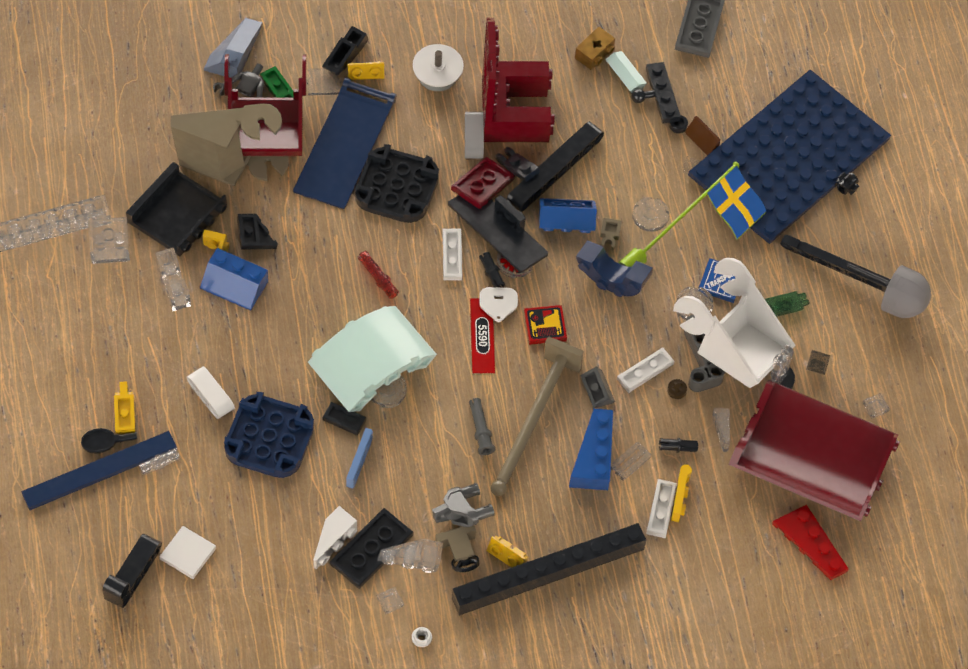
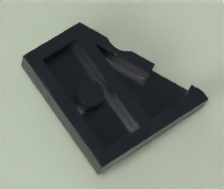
(253, 233)

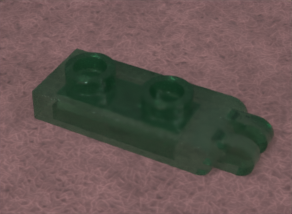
(787, 303)

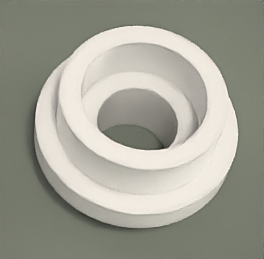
(421, 631)

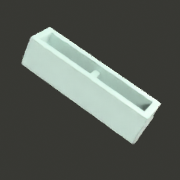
(626, 71)

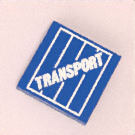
(712, 282)

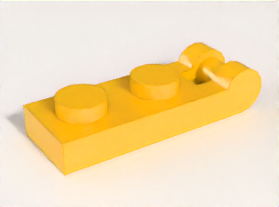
(681, 492)

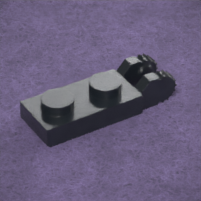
(517, 165)

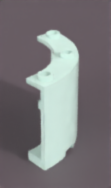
(370, 355)

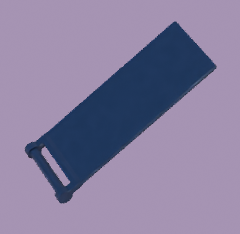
(344, 145)

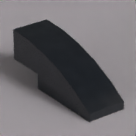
(345, 51)

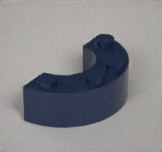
(610, 274)

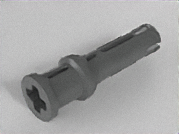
(482, 434)

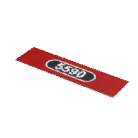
(481, 339)

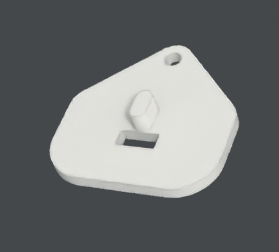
(498, 307)

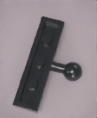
(661, 91)

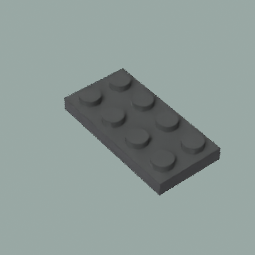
(699, 27)

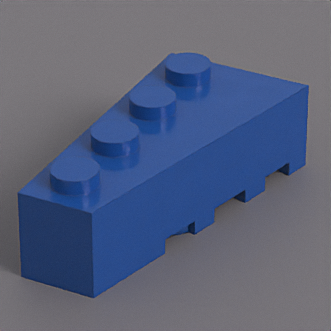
(594, 458)

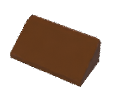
(702, 136)

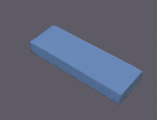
(359, 458)

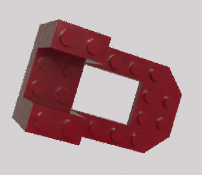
(513, 79)

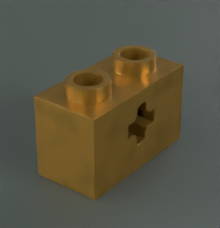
(595, 48)

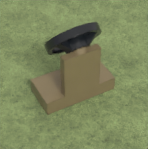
(461, 547)

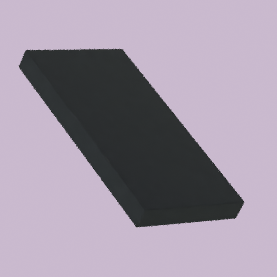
(359, 557)

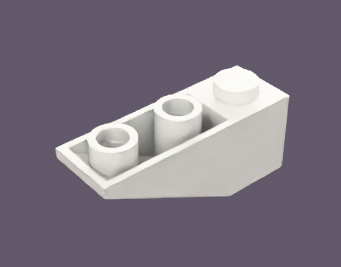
(336, 530)

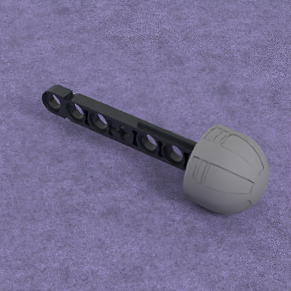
(905, 293)

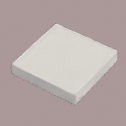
(187, 552)

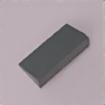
(597, 387)

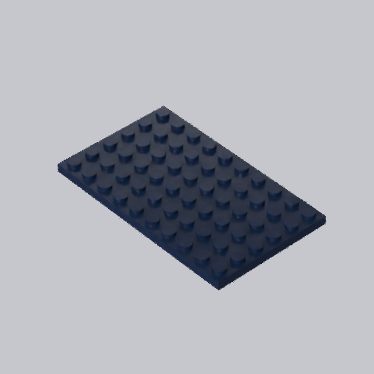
(795, 151)

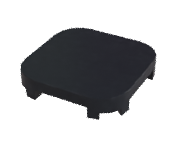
(397, 184)

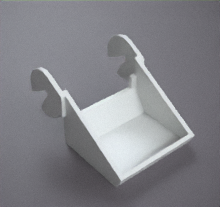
(746, 337)

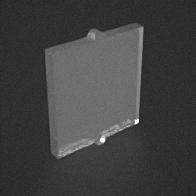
(322, 82)

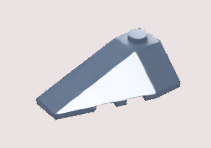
(237, 45)

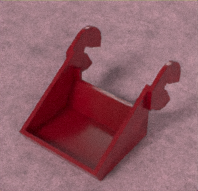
(290, 136)

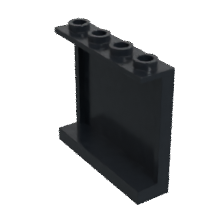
(175, 210)

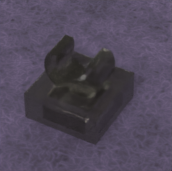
(818, 362)

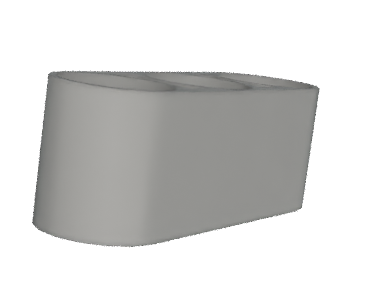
(474, 135)

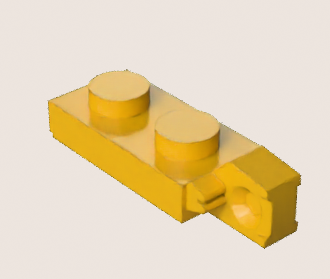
(124, 410)

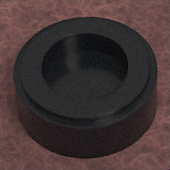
(679, 126)

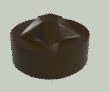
(677, 389)

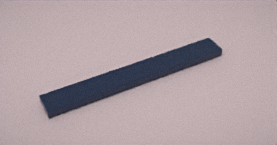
(97, 470)

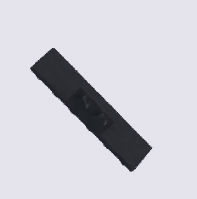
(503, 229)

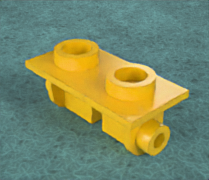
(362, 71)
(502, 550)

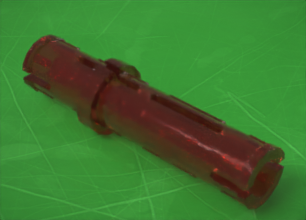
(382, 280)

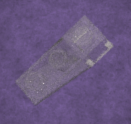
(418, 554)

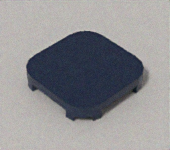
(269, 435)

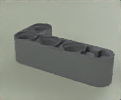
(705, 368)

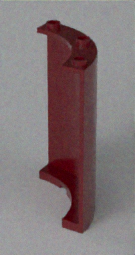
(815, 450)

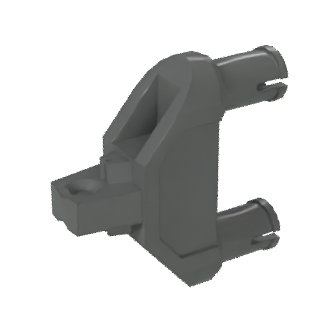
(458, 509)

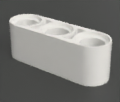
(210, 392)

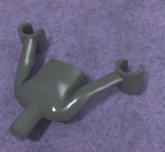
(248, 85)

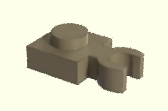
(610, 232)

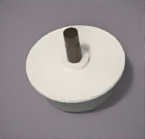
(438, 67)

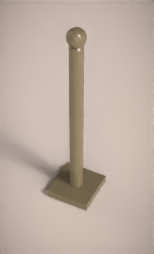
(562, 356)

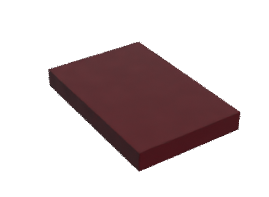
(482, 182)

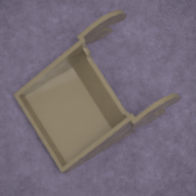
(212, 142)

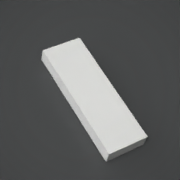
(452, 254)
(645, 370)
(661, 508)

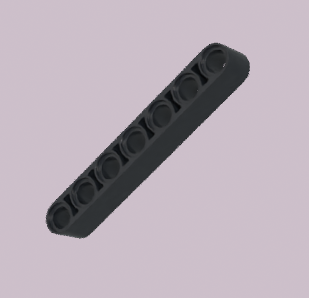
(556, 166)

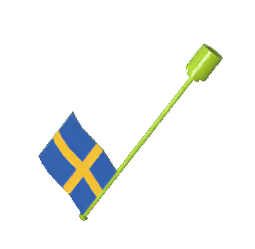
(731, 199)

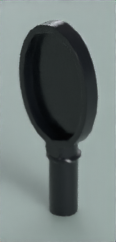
(102, 440)

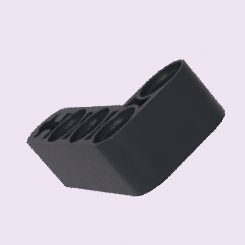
(121, 587)

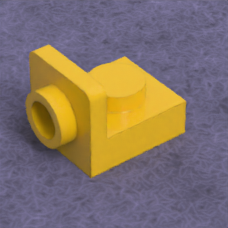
(215, 240)

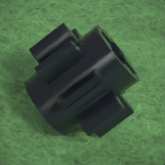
(847, 183)

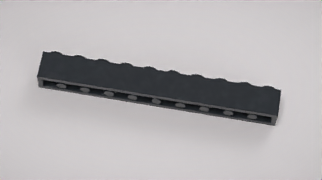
(548, 569)

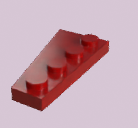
(805, 532)

